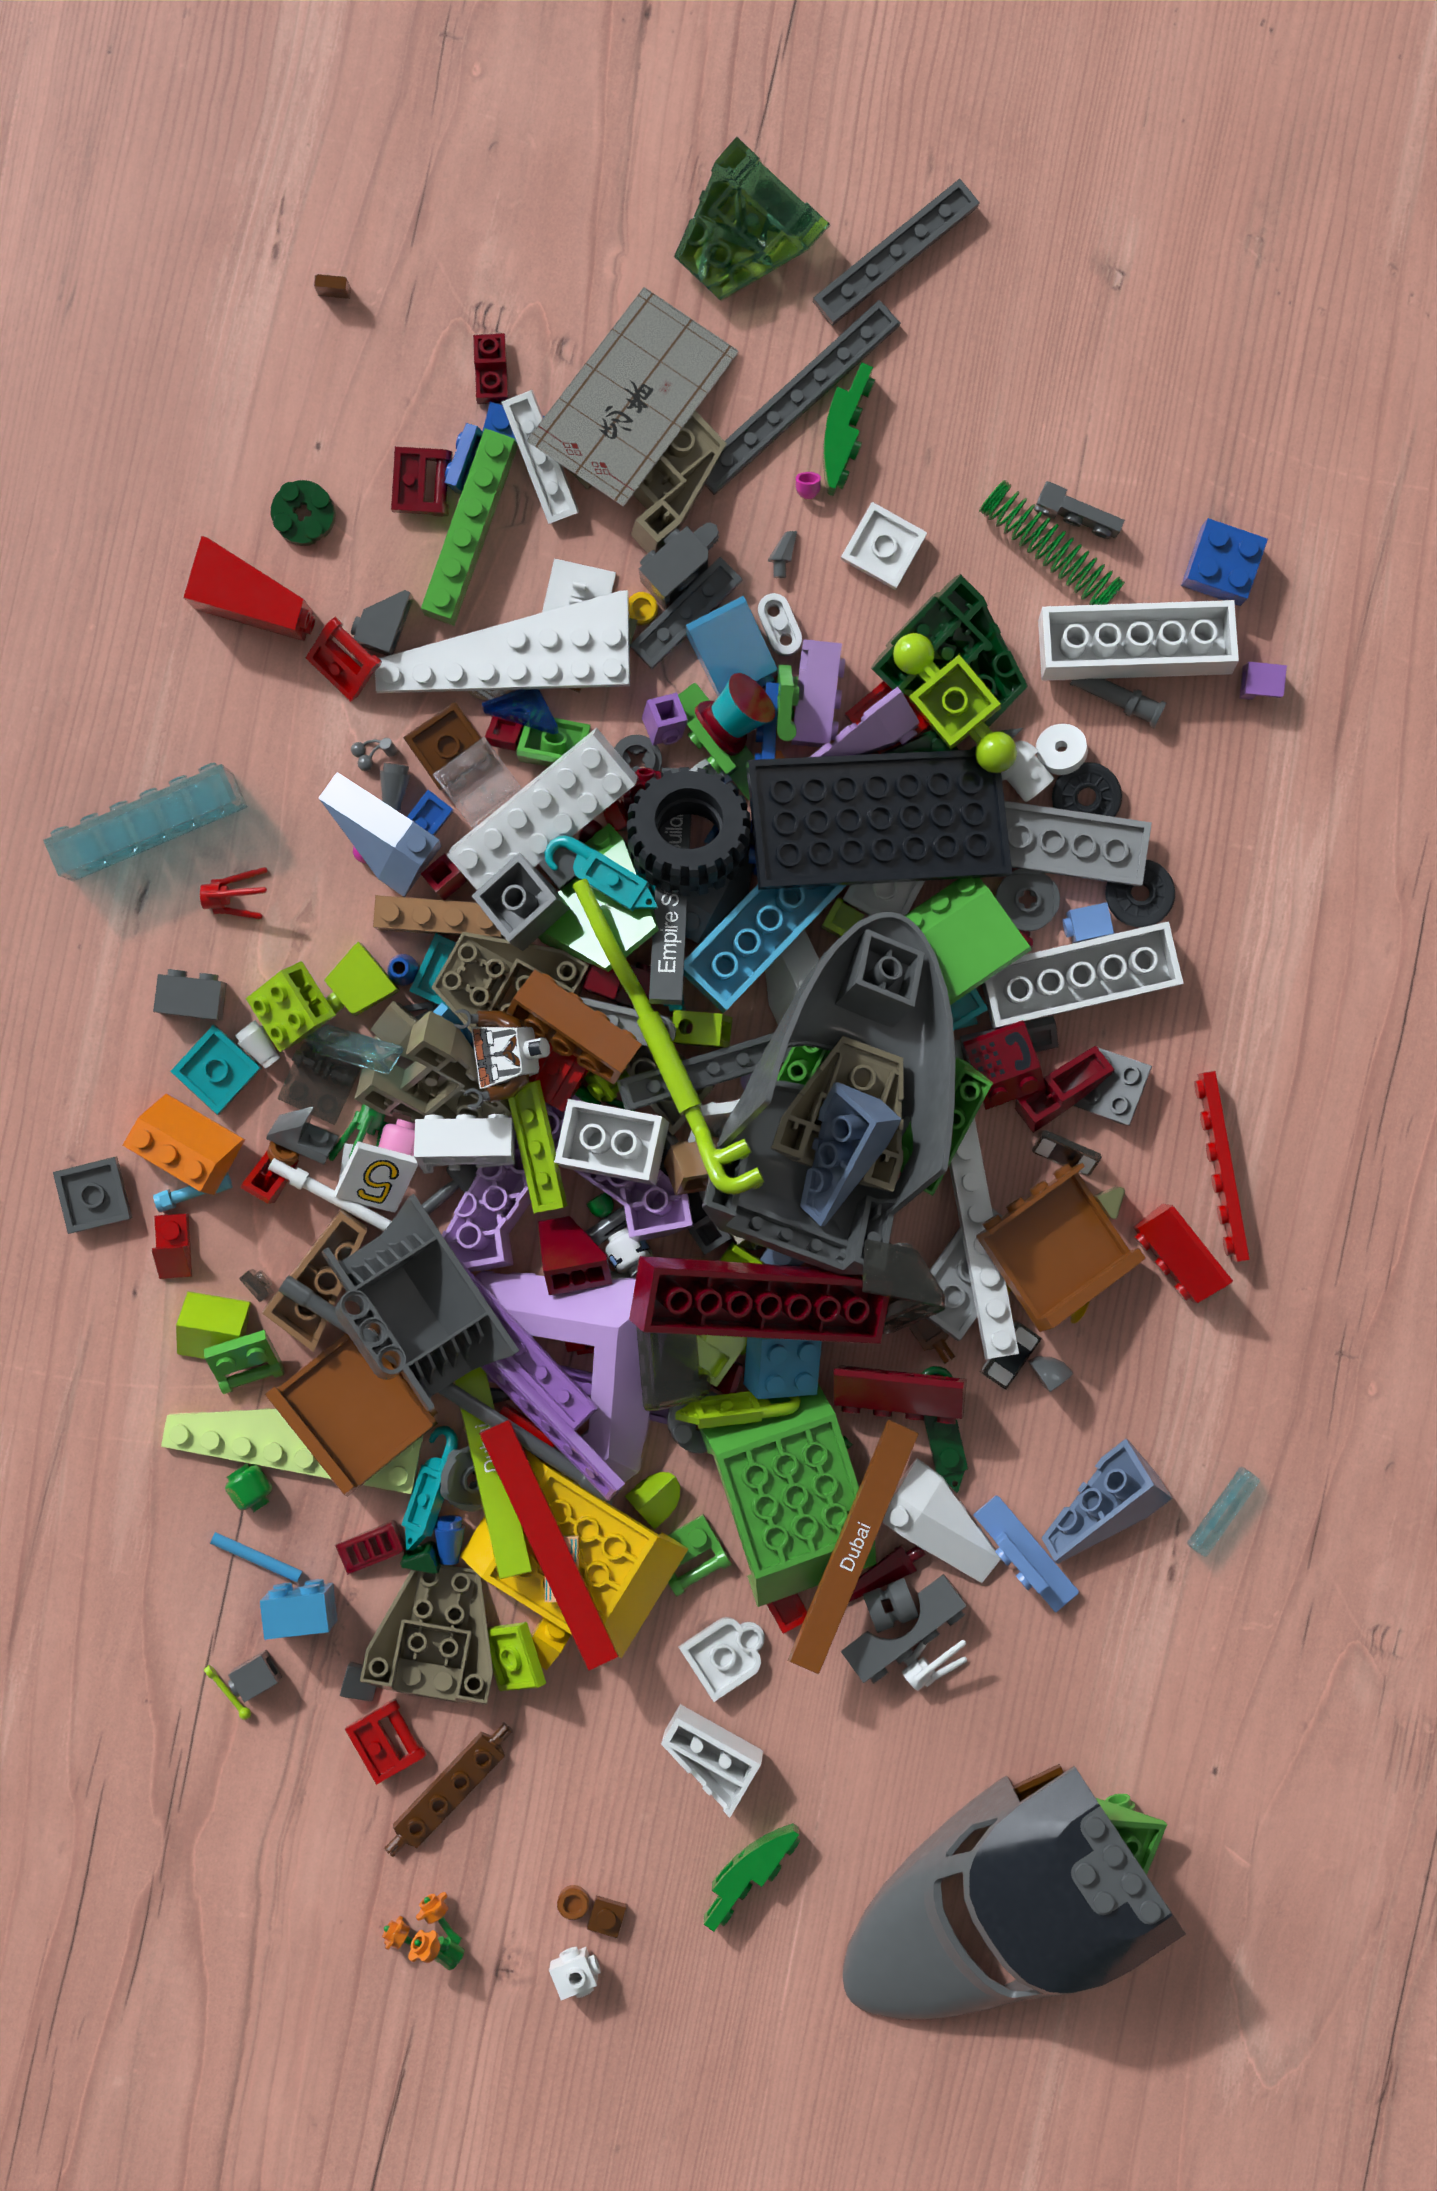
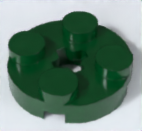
(292, 497)

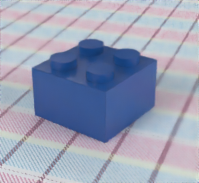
(1224, 562)

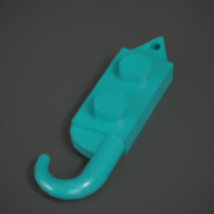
(604, 874)
(426, 1495)

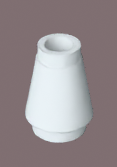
(257, 1044)

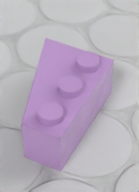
(818, 693)

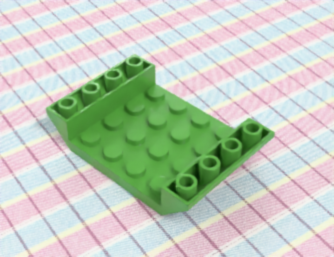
(786, 1493)

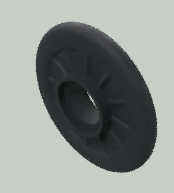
(1088, 776)
(1145, 912)

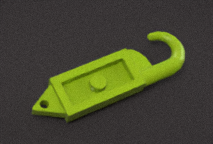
(733, 1409)

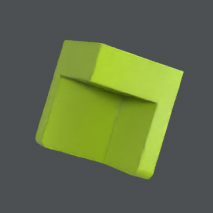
(841, 918)

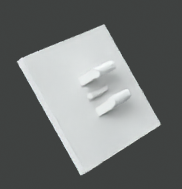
(576, 583)

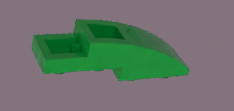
(840, 438)
(756, 1863)

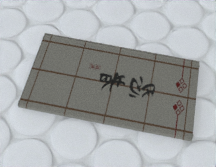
(633, 396)

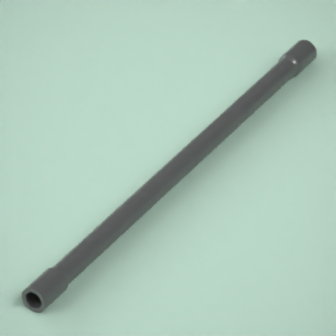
(307, 1298)

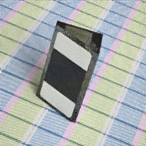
(1065, 1151)
(1004, 1369)

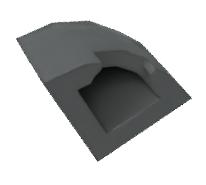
(1050, 1371)

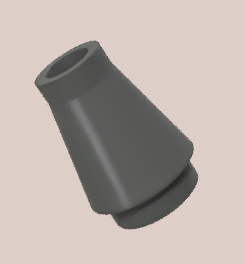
(394, 784)

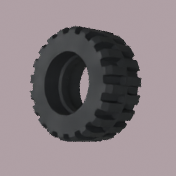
(689, 794)

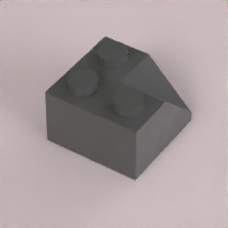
(520, 902)

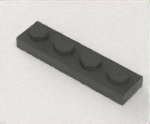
(691, 605)

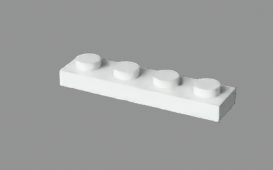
(544, 471)

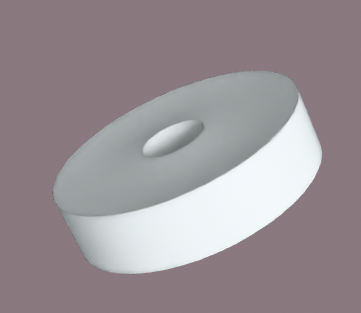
(1062, 736)

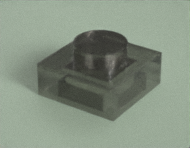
(258, 1284)

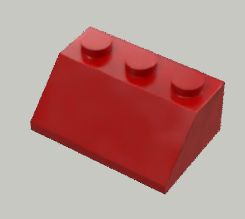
(1181, 1254)

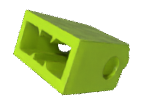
(358, 982)
(707, 1031)

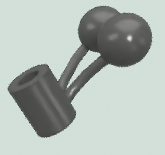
(365, 762)

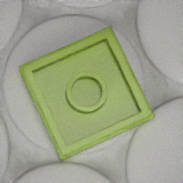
(514, 1657)

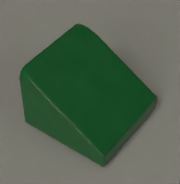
(422, 1558)

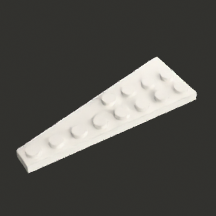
(553, 649)

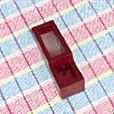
(1064, 1088)

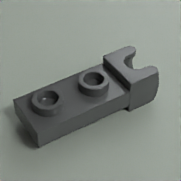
(1074, 512)

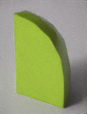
(655, 1497)

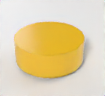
(643, 608)

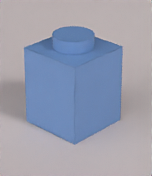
(1088, 923)

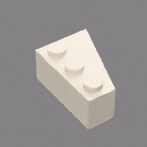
(464, 1141)

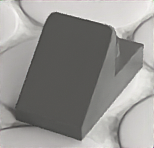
(297, 1134)

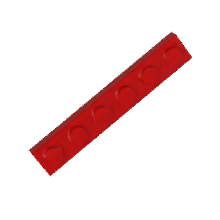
(1224, 1179)

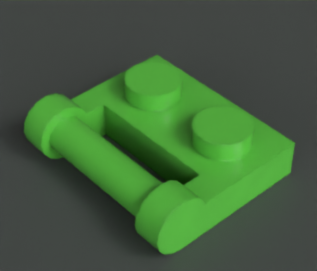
(787, 698)
(242, 1354)
(698, 1537)

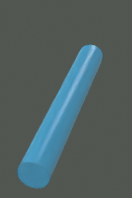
(256, 1557)

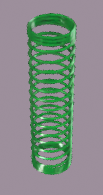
(990, 506)

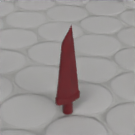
(889, 1569)

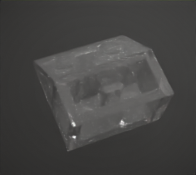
(477, 782)

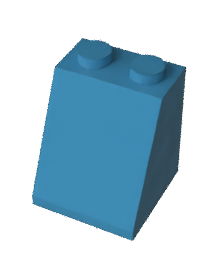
(731, 643)

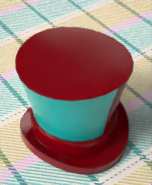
(735, 713)

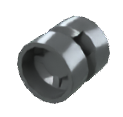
(901, 1601)

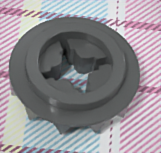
(638, 744)

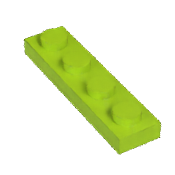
(537, 1148)

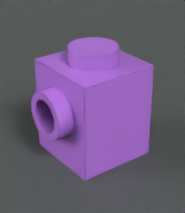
(664, 719)

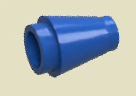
(408, 975)
(449, 1538)

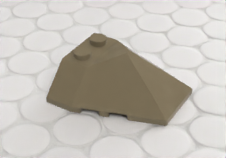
(859, 1068)

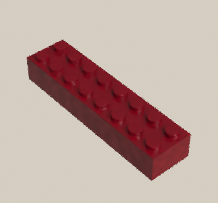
(754, 1301)

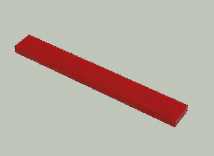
(549, 1544)

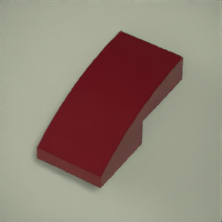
(490, 368)

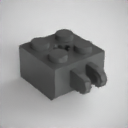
(678, 562)

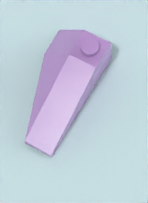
(881, 727)

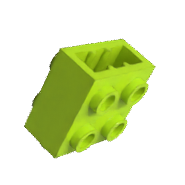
(290, 1006)

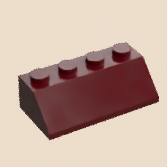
(899, 1392)

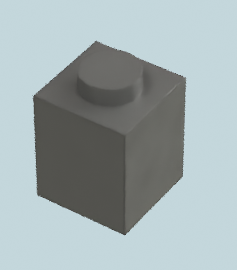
(254, 1676)

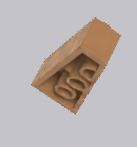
(343, 1239)

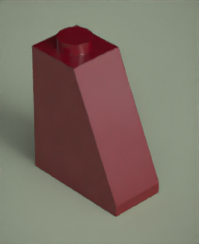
(571, 1257)

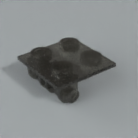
(318, 1083)

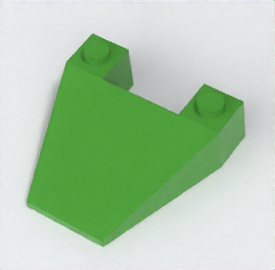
(573, 930)

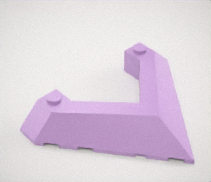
(501, 1196)
(596, 1319)

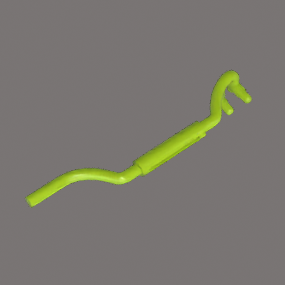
(668, 1059)

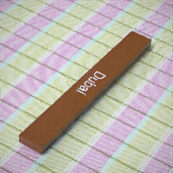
(853, 1547)

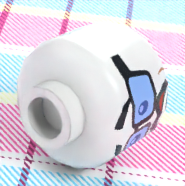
(625, 1252)

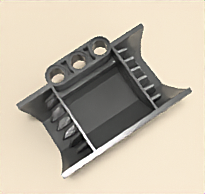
(418, 1305)

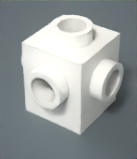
(574, 1972)

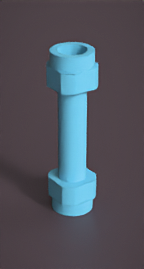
(167, 1200)

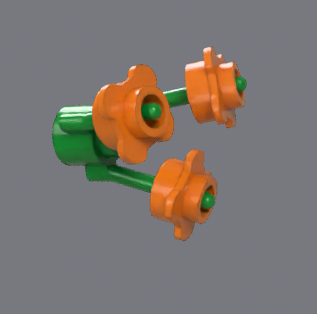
(427, 1945)

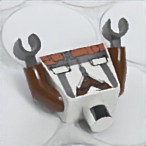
(503, 1054)

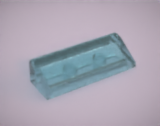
(354, 1048)
(1223, 1511)

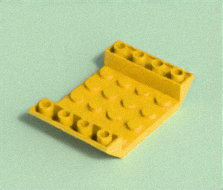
(618, 1558)

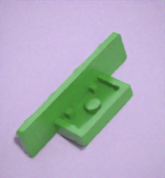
(732, 765)

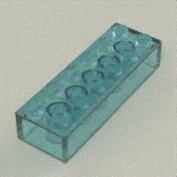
(144, 822)

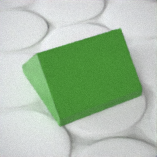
(545, 748)

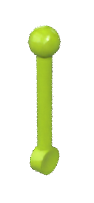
(244, 1712)

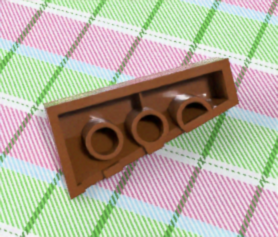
(573, 1027)

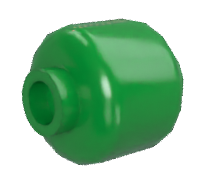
(248, 1488)

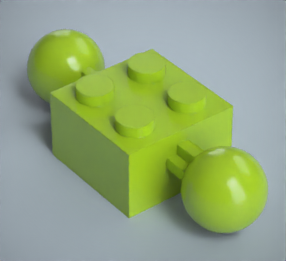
(955, 702)

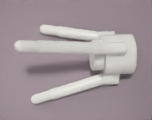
(922, 1673)

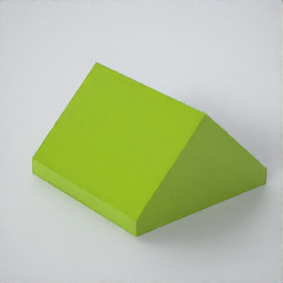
(209, 1322)

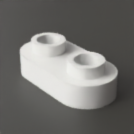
(780, 625)

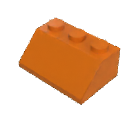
(184, 1143)

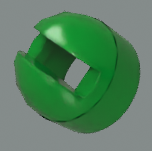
(601, 1205)

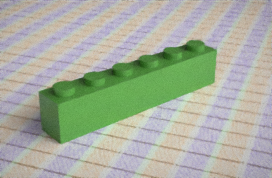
(469, 527)

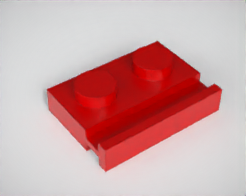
(559, 1078)

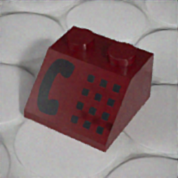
(1007, 1061)

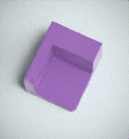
(1262, 680)

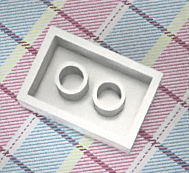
(611, 1142)

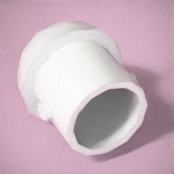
(1027, 773)

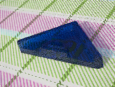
(523, 707)

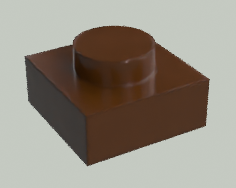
(606, 1916)

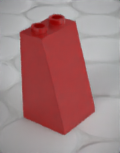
(241, 593)

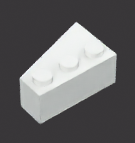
(713, 1756)

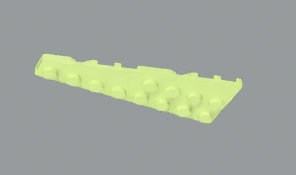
(268, 1441)

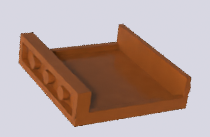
(1057, 1248)
(350, 1415)

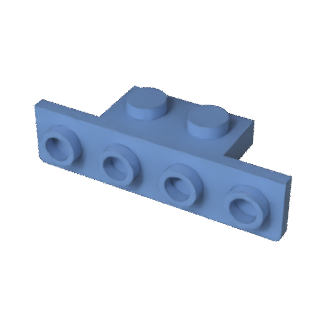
(1025, 1553)

